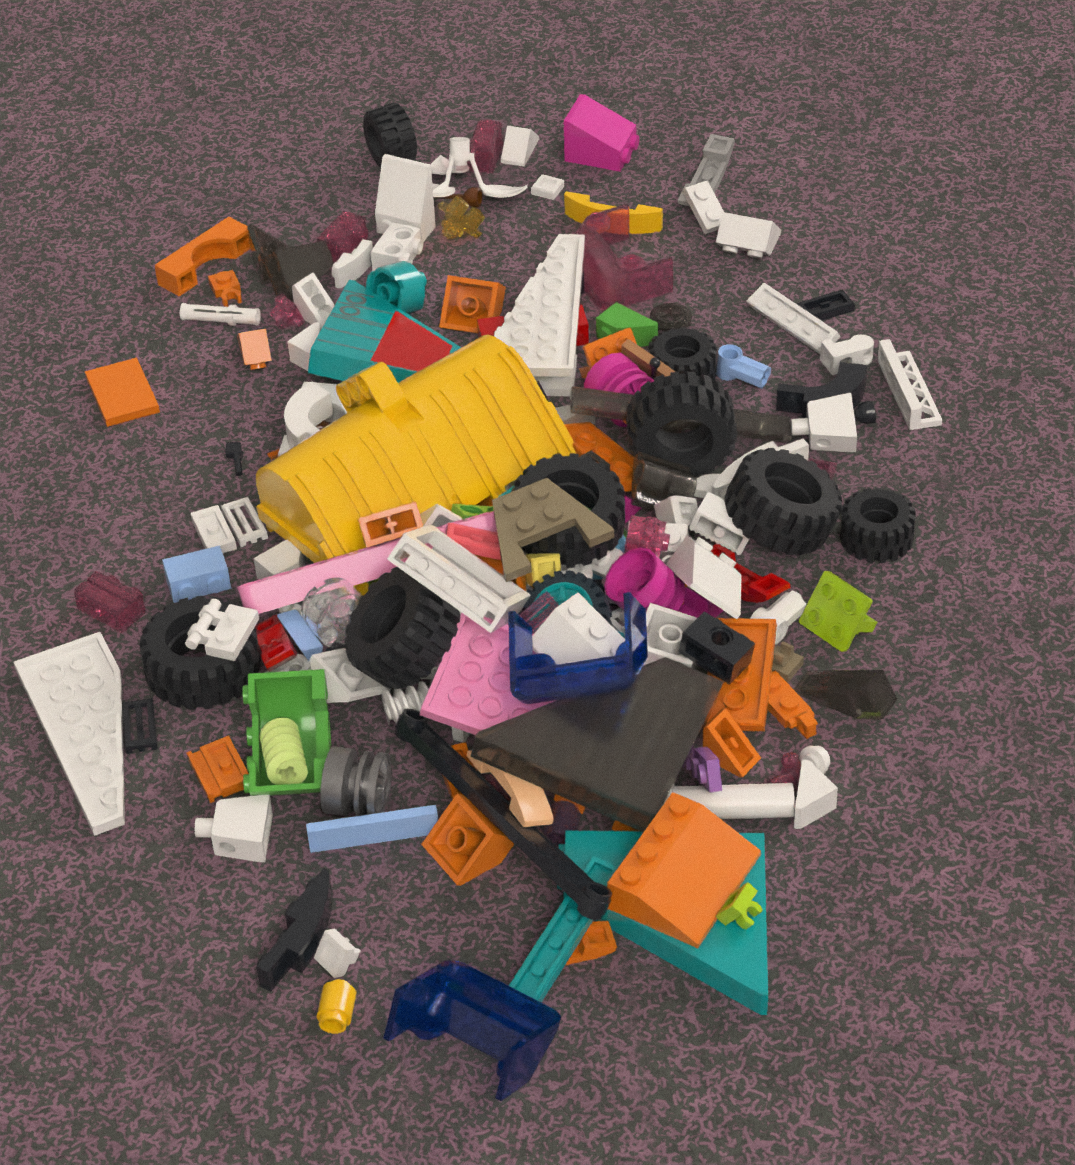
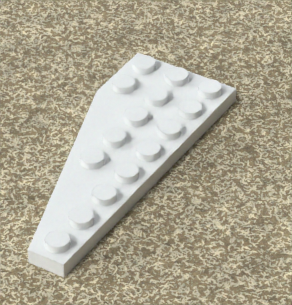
(547, 311)
(80, 709)

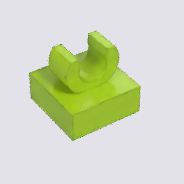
(738, 905)

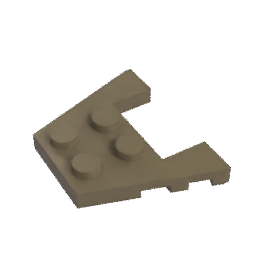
(536, 514)

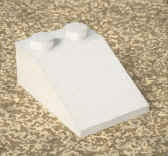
(405, 195)
(708, 574)

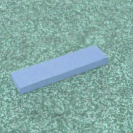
(371, 828)

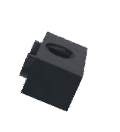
(716, 647)

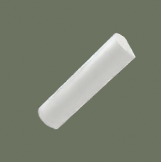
(744, 800)

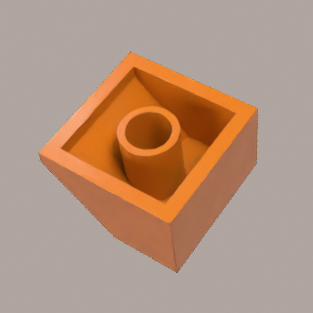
(470, 300)

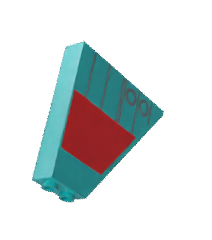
(371, 331)

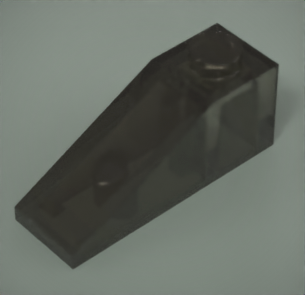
(851, 692)

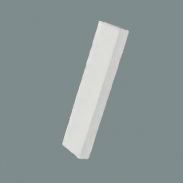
(791, 317)

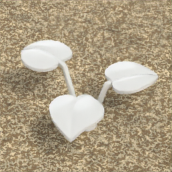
(457, 163)

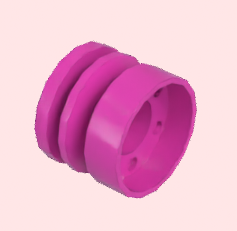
(616, 374)
(646, 579)

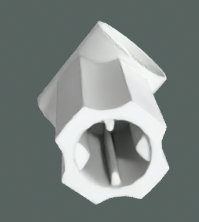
(784, 610)

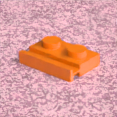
(218, 768)

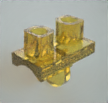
(457, 220)

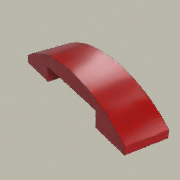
(753, 586)
(274, 643)

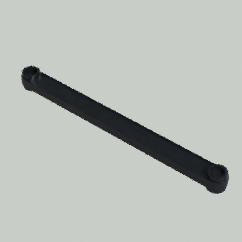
(591, 897)

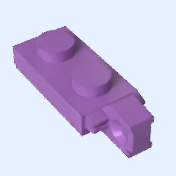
(706, 768)

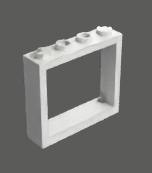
(458, 576)

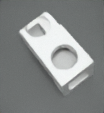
(855, 350)

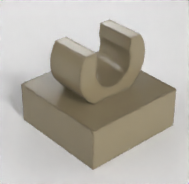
(786, 661)

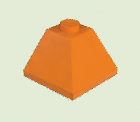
(466, 841)

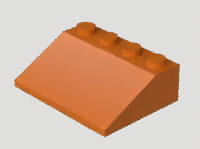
(681, 871)

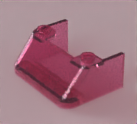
(617, 279)

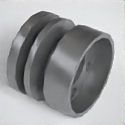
(355, 782)

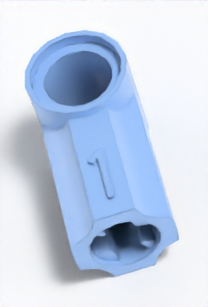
(733, 365)

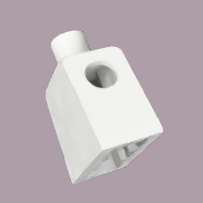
(828, 424)
(239, 827)

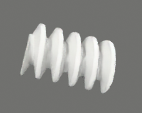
(411, 699)

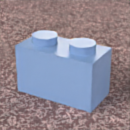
(196, 574)

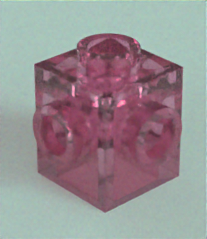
(647, 533)

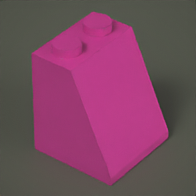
(598, 136)

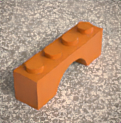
(223, 240)

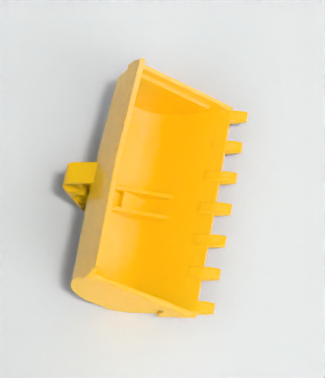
(426, 440)

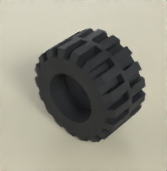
(389, 132)
(685, 351)
(877, 525)

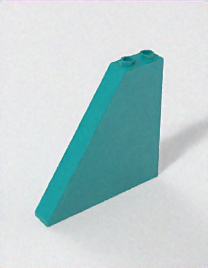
(728, 957)

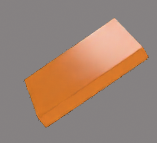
(122, 392)

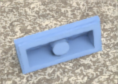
(300, 633)

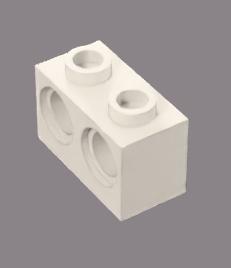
(397, 244)

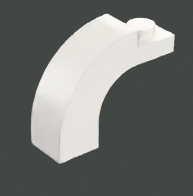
(305, 411)

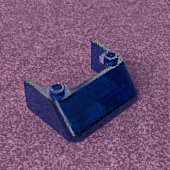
(539, 678)
(480, 1013)

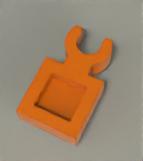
(225, 286)

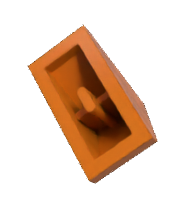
(390, 524)
(729, 744)

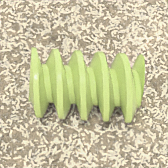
(283, 752)

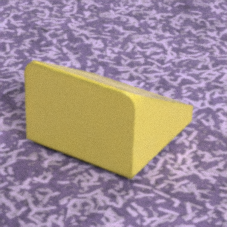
(541, 565)

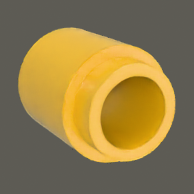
(336, 1006)

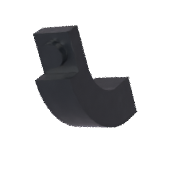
(849, 379)

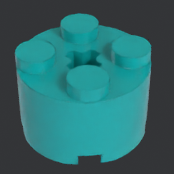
(399, 285)

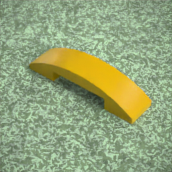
(641, 220)

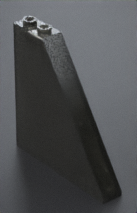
(609, 748)

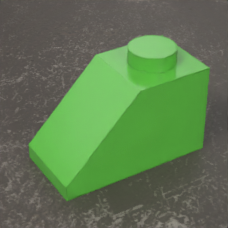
(619, 318)

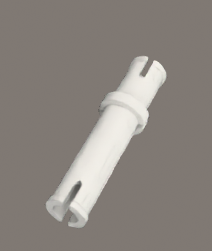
(220, 314)

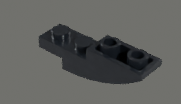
(306, 924)

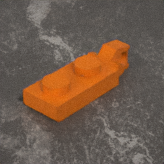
(790, 707)

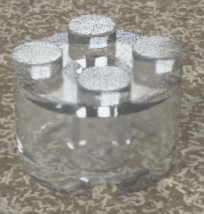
(329, 610)

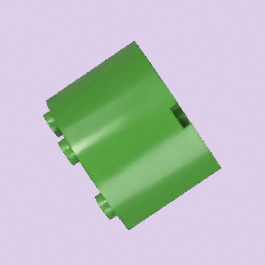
(294, 696)

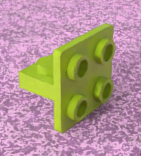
(837, 612)

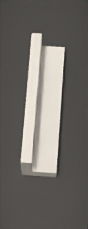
(902, 389)

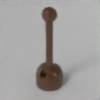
(472, 196)

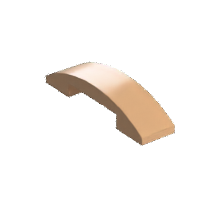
(527, 800)

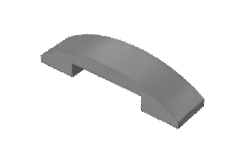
(713, 165)

